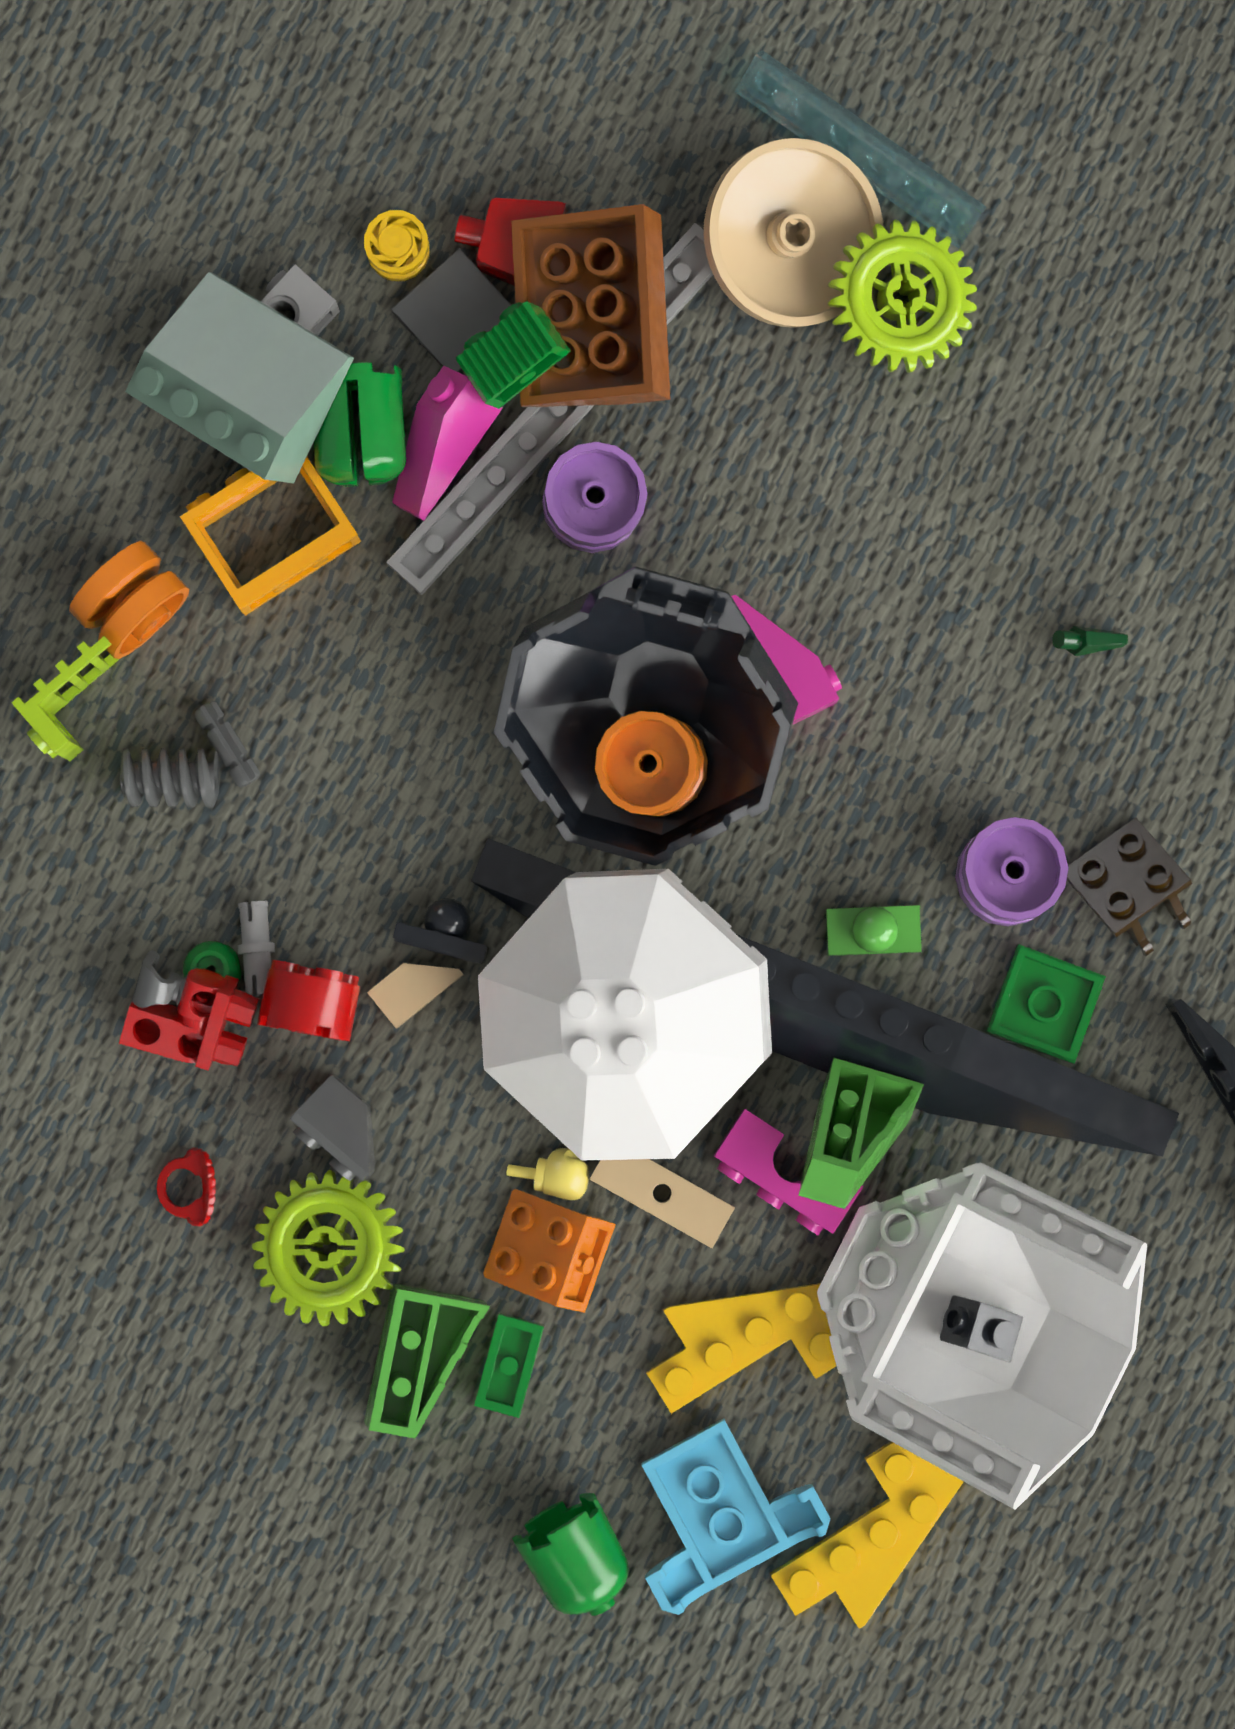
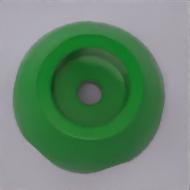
(216, 954)

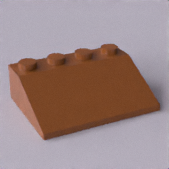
(605, 296)

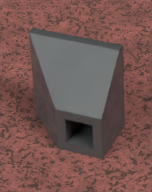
(341, 1125)

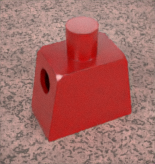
(495, 233)

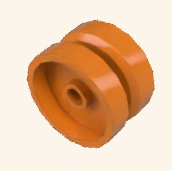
(129, 599)
(679, 767)

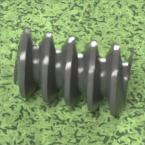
(169, 778)

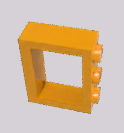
(241, 488)

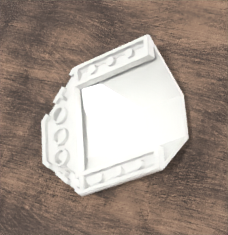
(1008, 1248)

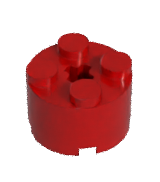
(309, 1000)

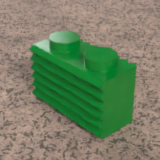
(511, 353)

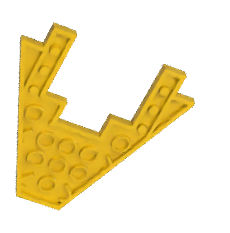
(873, 1549)

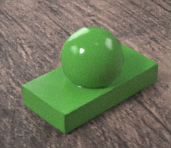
(873, 930)

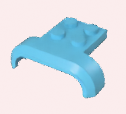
(721, 1516)

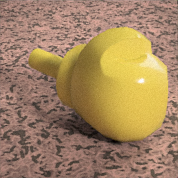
(558, 1176)

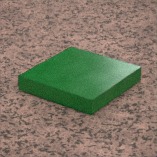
(1045, 1004)

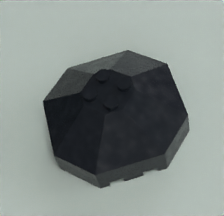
(650, 649)

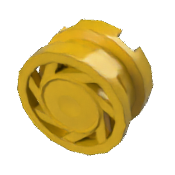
(397, 245)

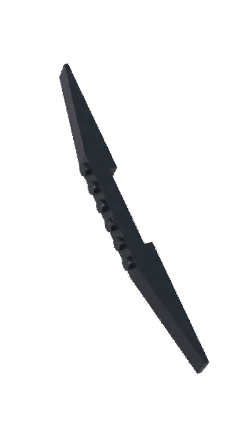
(962, 1069)

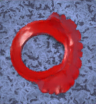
(200, 1165)

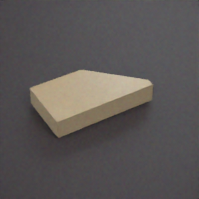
(411, 989)

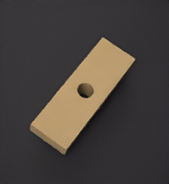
(687, 1209)

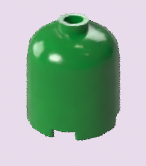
(575, 1556)

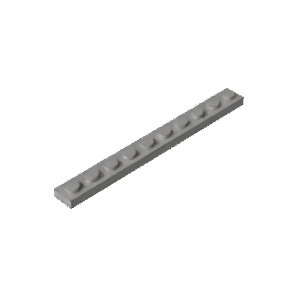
(524, 448)

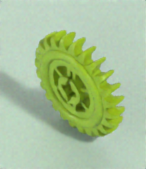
(907, 340)
(371, 1248)

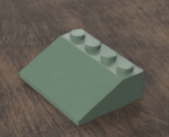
(241, 378)

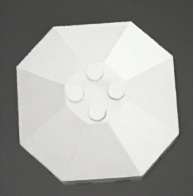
(624, 1014)

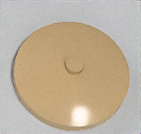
(783, 225)

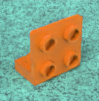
(548, 1251)

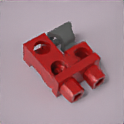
(197, 1025)

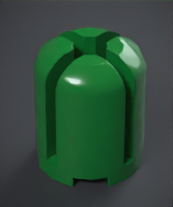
(379, 426)

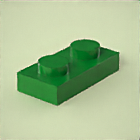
(509, 1365)

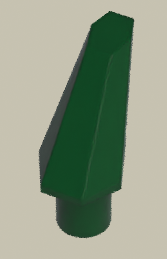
(1088, 640)

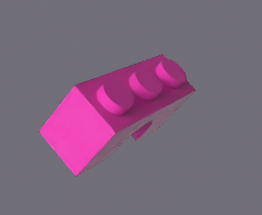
(749, 1154)

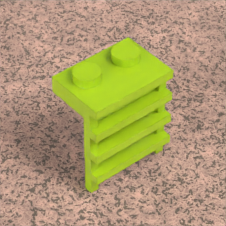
(40, 710)

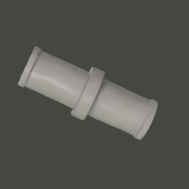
(255, 945)

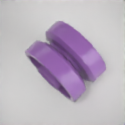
(586, 524)
(984, 879)

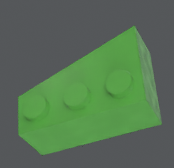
(853, 1129)
(416, 1354)

